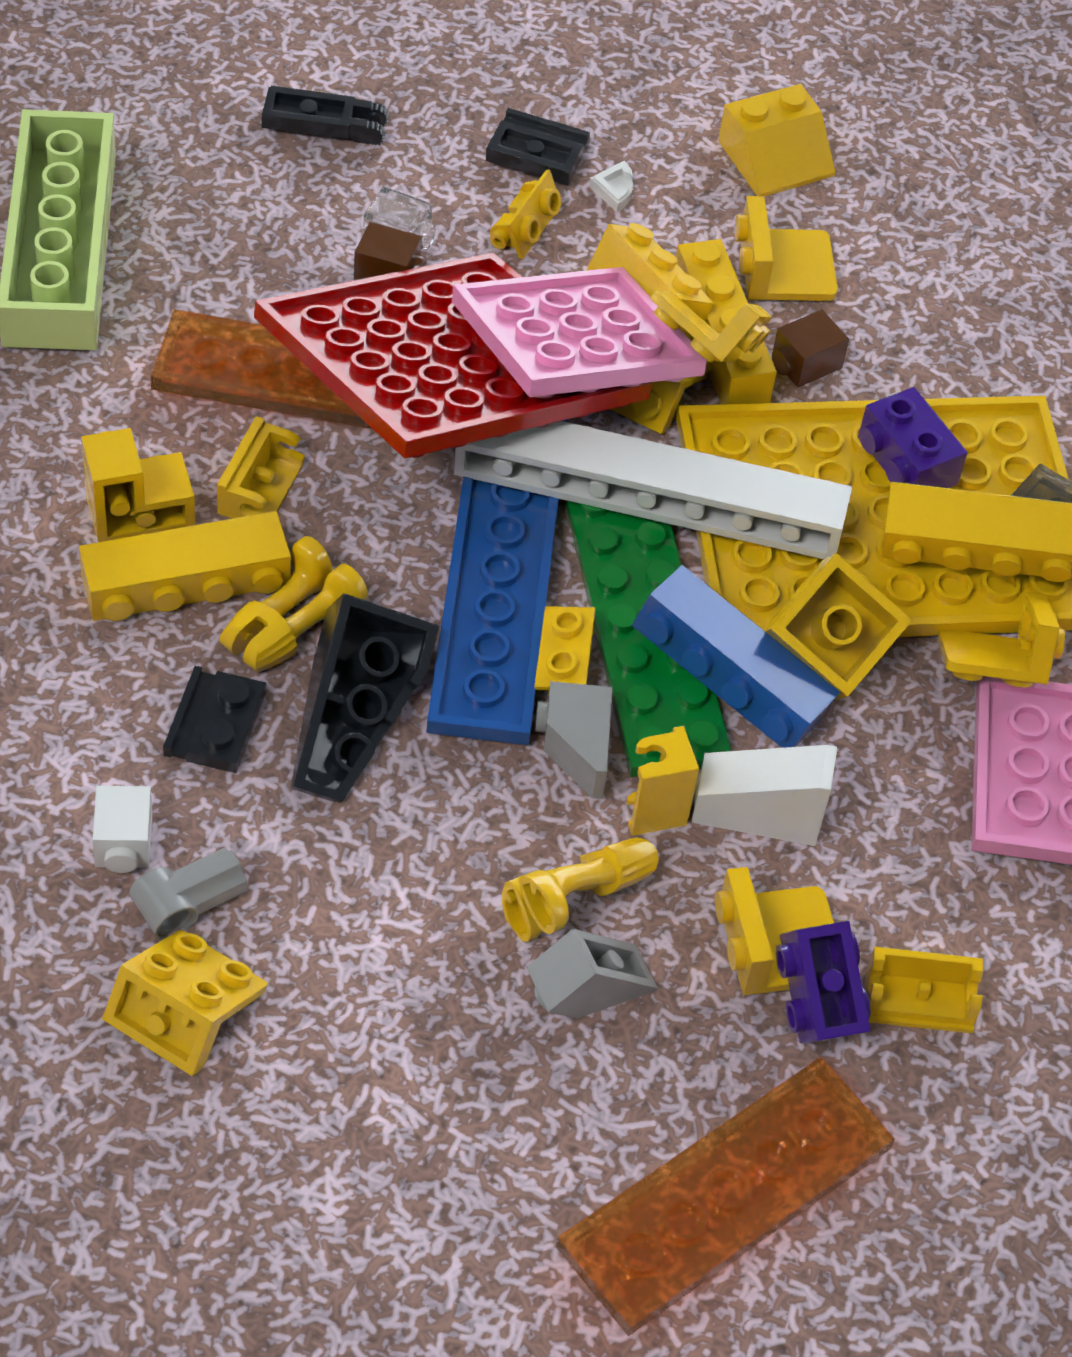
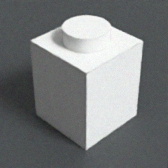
(122, 827)

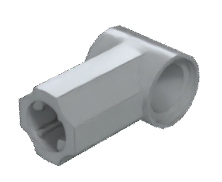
(178, 897)

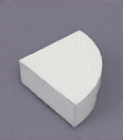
(614, 185)

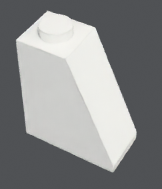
(766, 791)

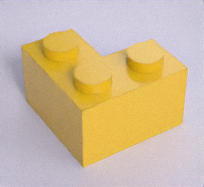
(132, 493)

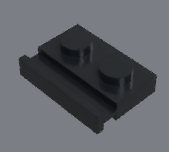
(537, 145)
(215, 719)

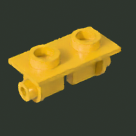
(528, 215)
(565, 646)

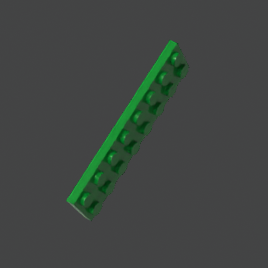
(651, 693)

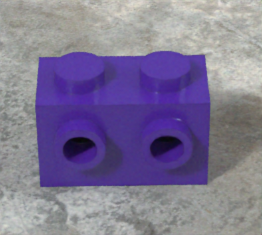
(911, 441)
(823, 982)

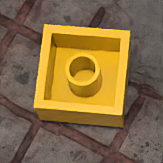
(838, 624)

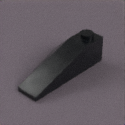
(357, 688)

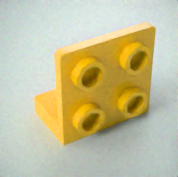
(179, 997)

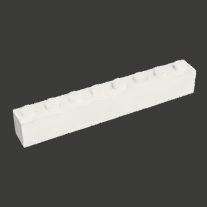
(664, 485)

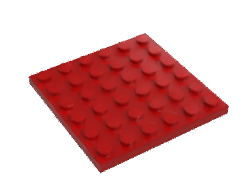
(414, 361)

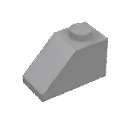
(577, 732)
(589, 974)

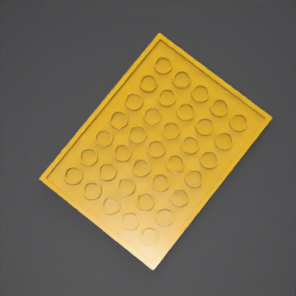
(821, 441)

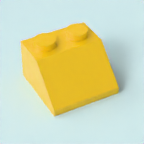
(777, 140)

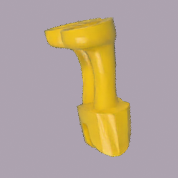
(261, 625)
(538, 899)

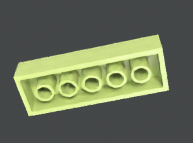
(57, 230)

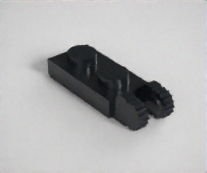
(324, 115)

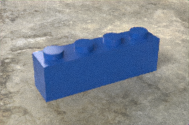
(735, 658)

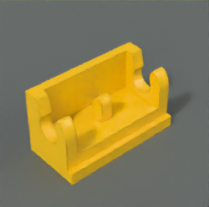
(259, 471)
(664, 786)
(924, 989)

